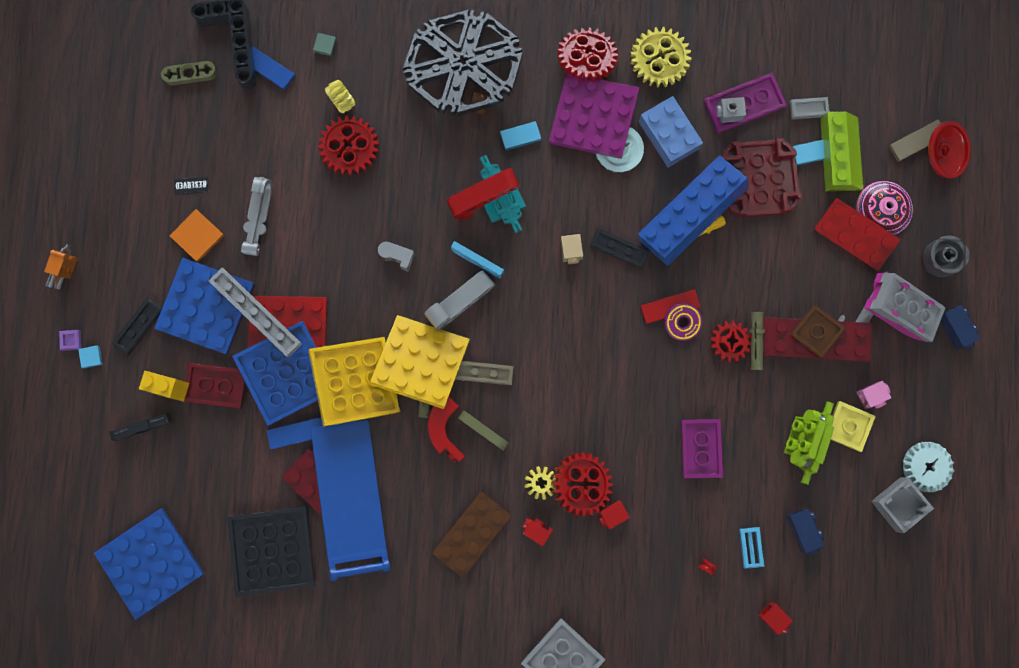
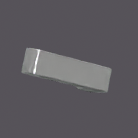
(459, 301)

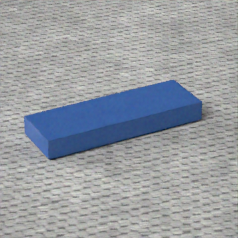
(271, 69)
(292, 433)

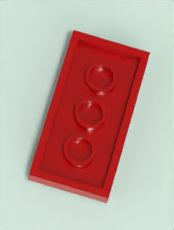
(857, 234)

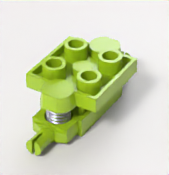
(810, 440)

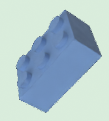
(670, 131)

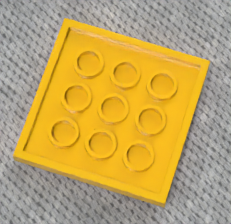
(420, 362)
(343, 382)

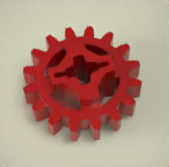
(738, 342)

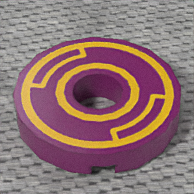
(692, 327)

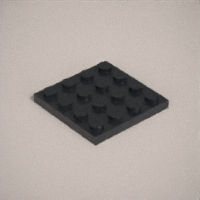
(271, 551)

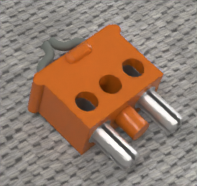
(60, 266)

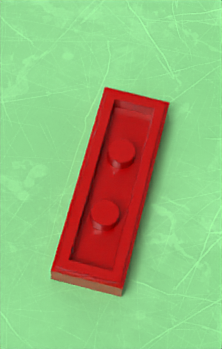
(656, 310)

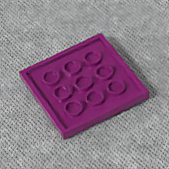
(594, 116)

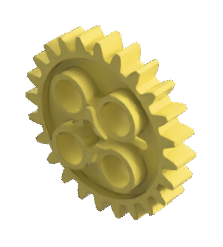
(669, 71)

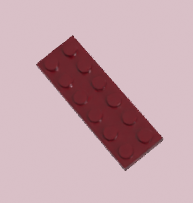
(852, 344)

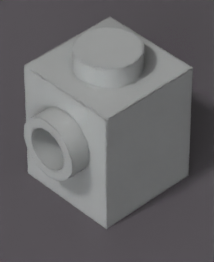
(731, 110)

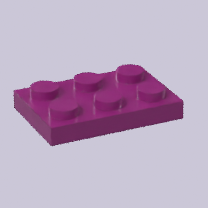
(701, 448)

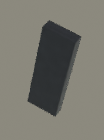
(619, 248)
(137, 326)

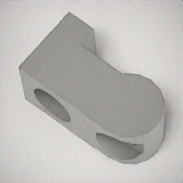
(390, 251)

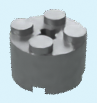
(936, 252)

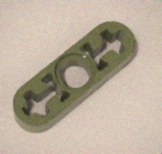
(176, 80)
(483, 430)

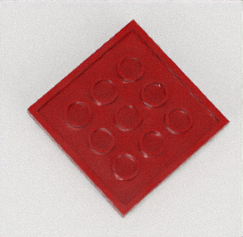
(292, 311)

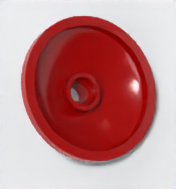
(949, 149)

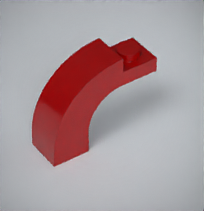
(437, 430)

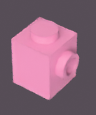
(874, 395)

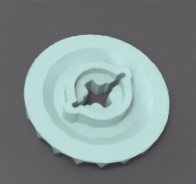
(631, 157)
(915, 466)

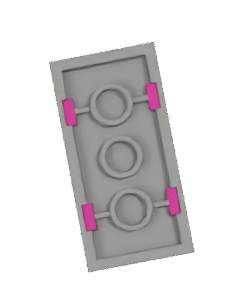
(905, 307)

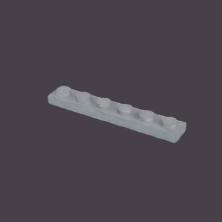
(255, 312)

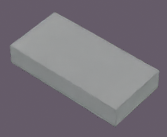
(809, 108)

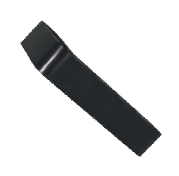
(238, 35)

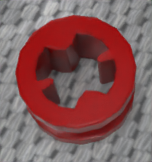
(708, 567)

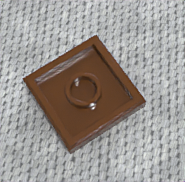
(817, 331)

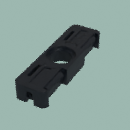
(141, 427)

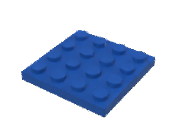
(198, 310)
(279, 382)
(149, 563)

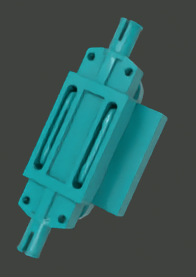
(505, 207)

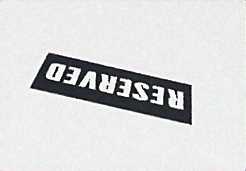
(191, 185)

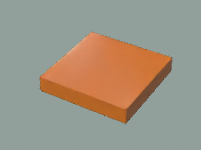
(197, 235)

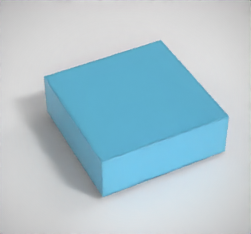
(90, 357)

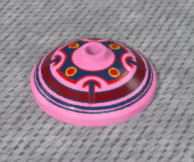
(873, 206)

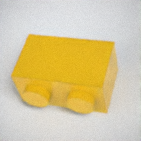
(164, 386)

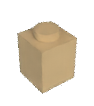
(571, 248)

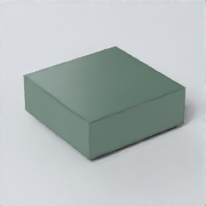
(324, 44)

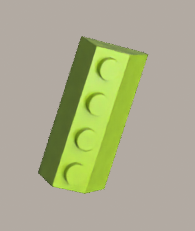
(841, 152)

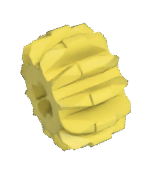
(340, 96)
(537, 488)

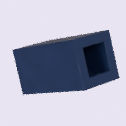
(960, 328)
(805, 531)

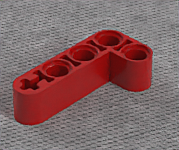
(465, 202)

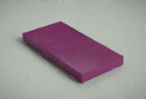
(761, 98)

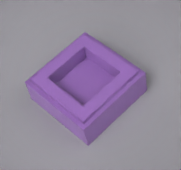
(70, 340)

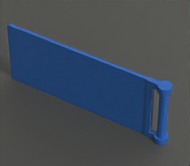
(349, 497)

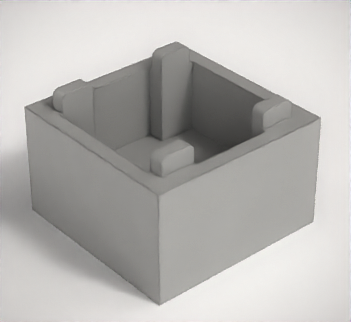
(902, 505)

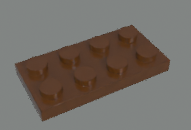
(471, 534)

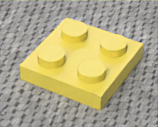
(851, 426)

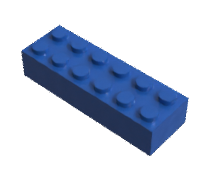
(693, 210)

